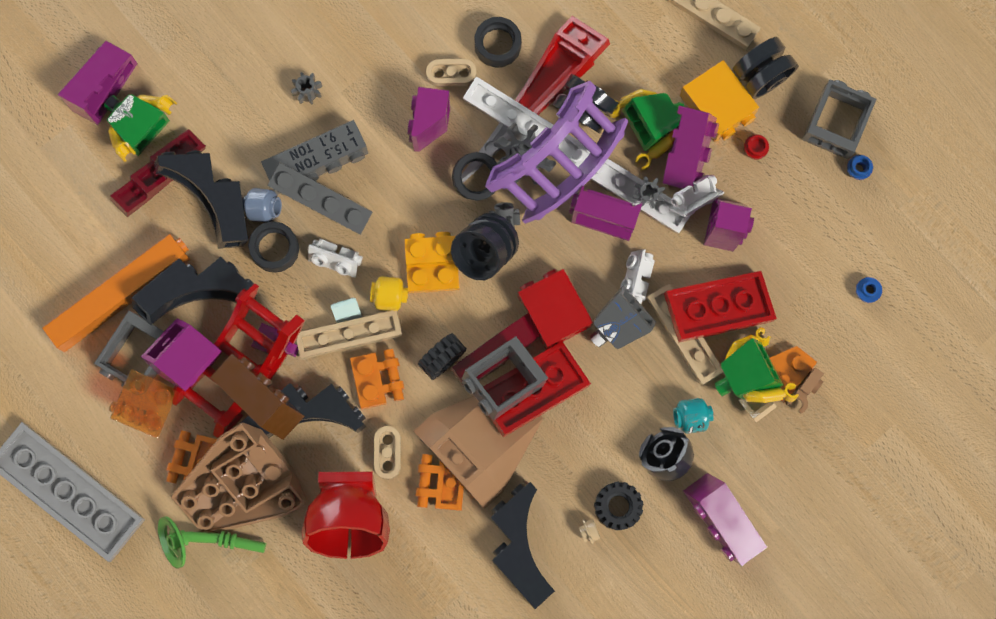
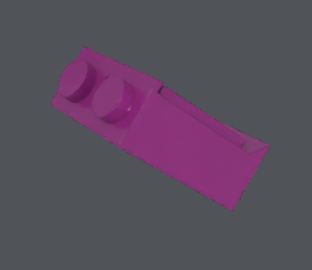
(604, 213)

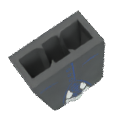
(621, 321)

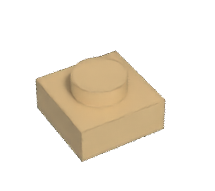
(757, 410)

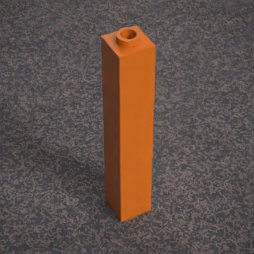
(113, 294)

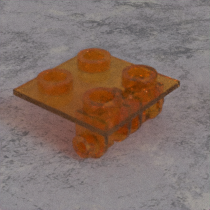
(143, 404)

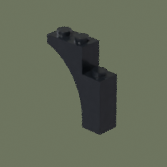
(219, 198)
(182, 285)
(326, 406)
(516, 558)

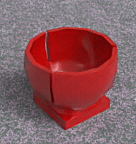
(346, 503)

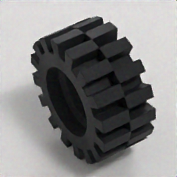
(442, 356)
(602, 506)

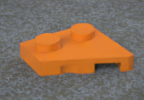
(792, 366)

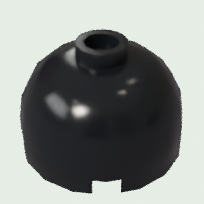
(667, 454)

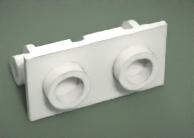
(687, 201)
(323, 255)
(638, 265)

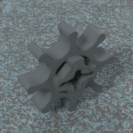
(521, 144)

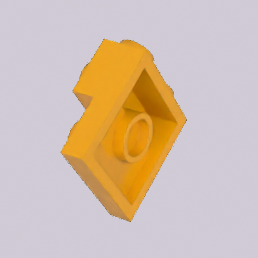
(430, 263)

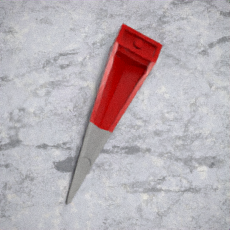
(569, 52)

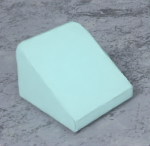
(346, 310)

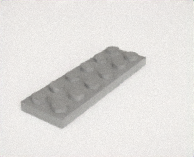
(67, 492)

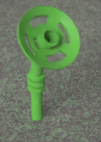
(179, 539)

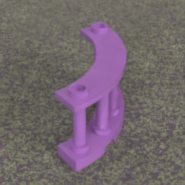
(547, 144)

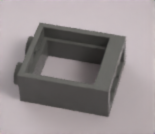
(829, 140)
(117, 341)
(523, 362)

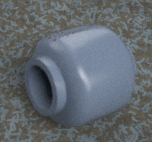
(262, 205)

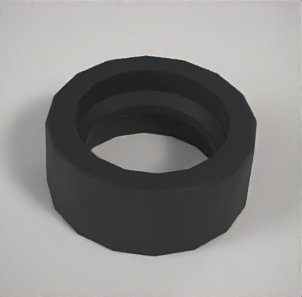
(497, 23)
(457, 172)
(262, 231)

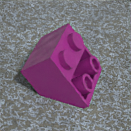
(430, 116)
(181, 354)

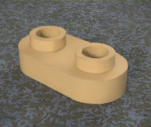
(451, 69)
(387, 453)

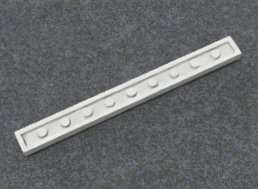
(608, 176)

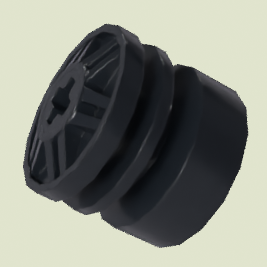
(484, 246)

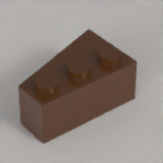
(257, 396)

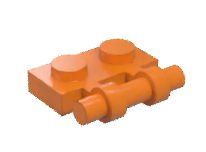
(369, 381)
(198, 449)
(449, 489)

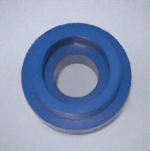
(861, 160)
(861, 291)

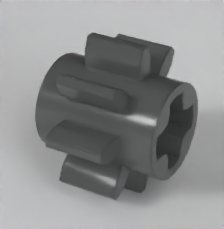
(305, 81)
(652, 186)
(507, 211)

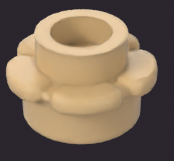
(589, 531)

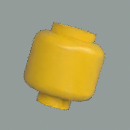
(388, 293)

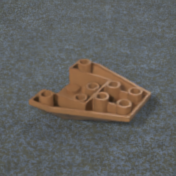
(475, 448)
(239, 483)

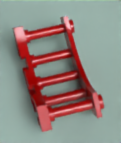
(287, 331)

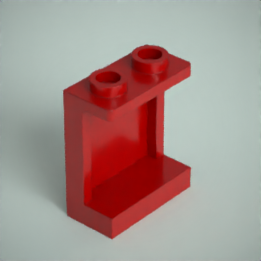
(555, 308)

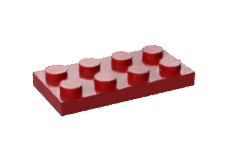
(719, 306)
(563, 382)

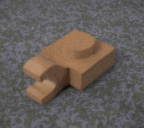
(811, 383)

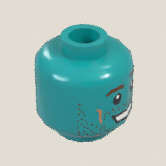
(692, 415)

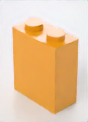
(723, 97)

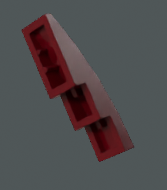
(145, 183)
(522, 329)

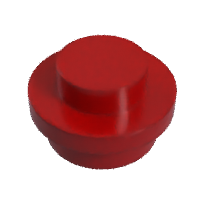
(756, 147)

